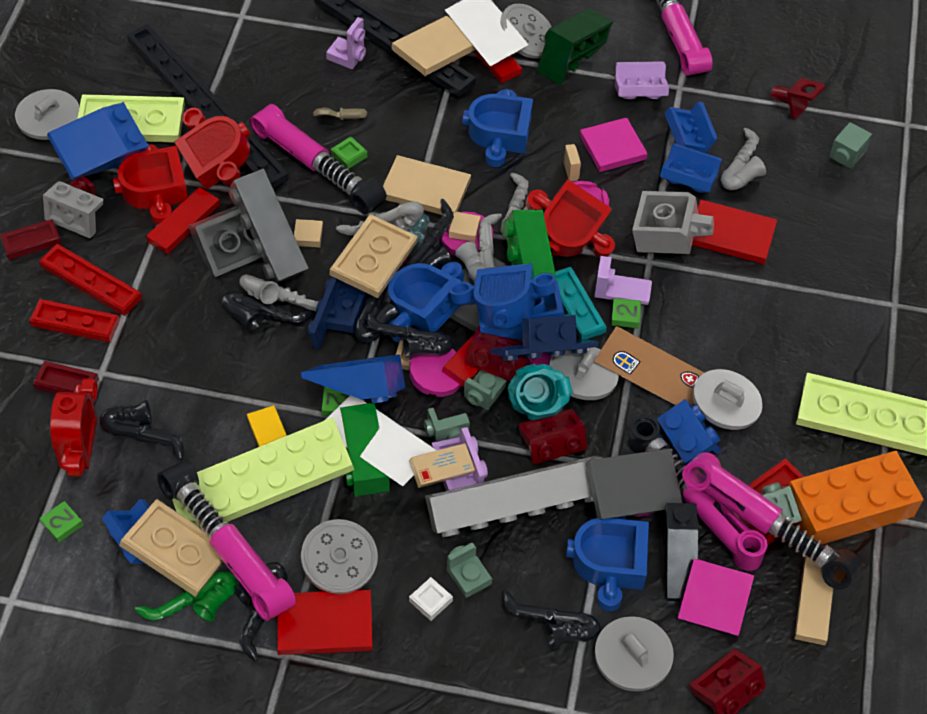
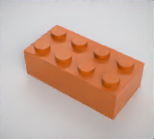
(856, 497)

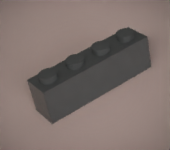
(268, 227)

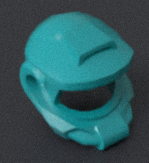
(539, 391)

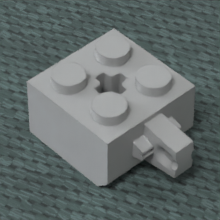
(669, 222)

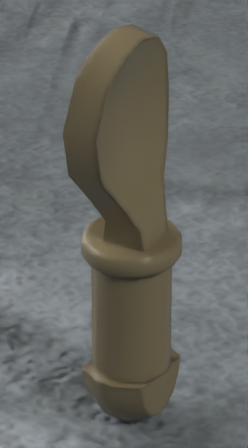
(343, 114)

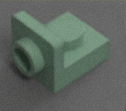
(483, 389)
(783, 498)
(467, 570)

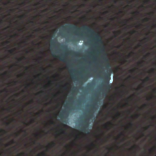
(420, 228)

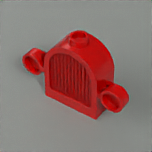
(214, 147)
(152, 181)
(573, 220)
(74, 427)

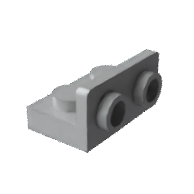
(72, 208)

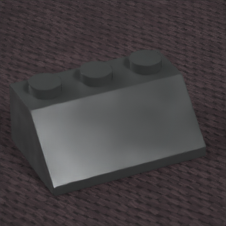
(223, 241)

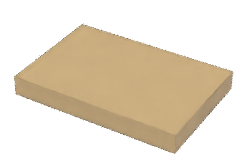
(433, 46)
(425, 183)
(373, 256)
(173, 547)

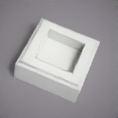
(430, 599)

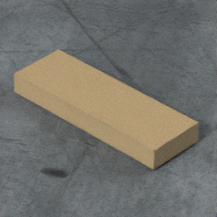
(813, 606)

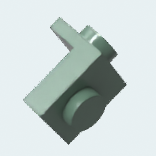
(445, 428)

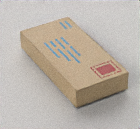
(442, 465)

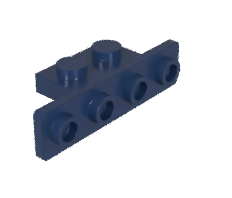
(336, 310)
(548, 335)

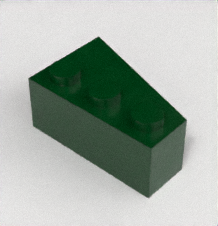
(571, 42)

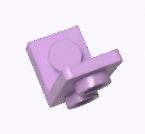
(349, 51)
(614, 286)

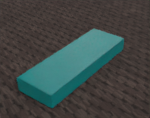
(577, 302)

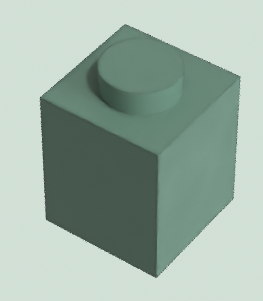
(850, 145)

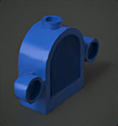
(499, 124)
(504, 294)
(424, 295)
(611, 556)

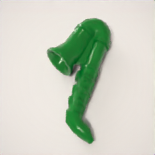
(206, 603)

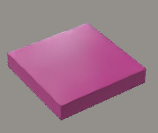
(613, 144)
(716, 597)

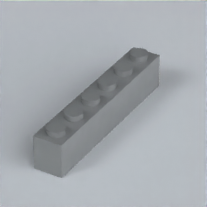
(509, 496)

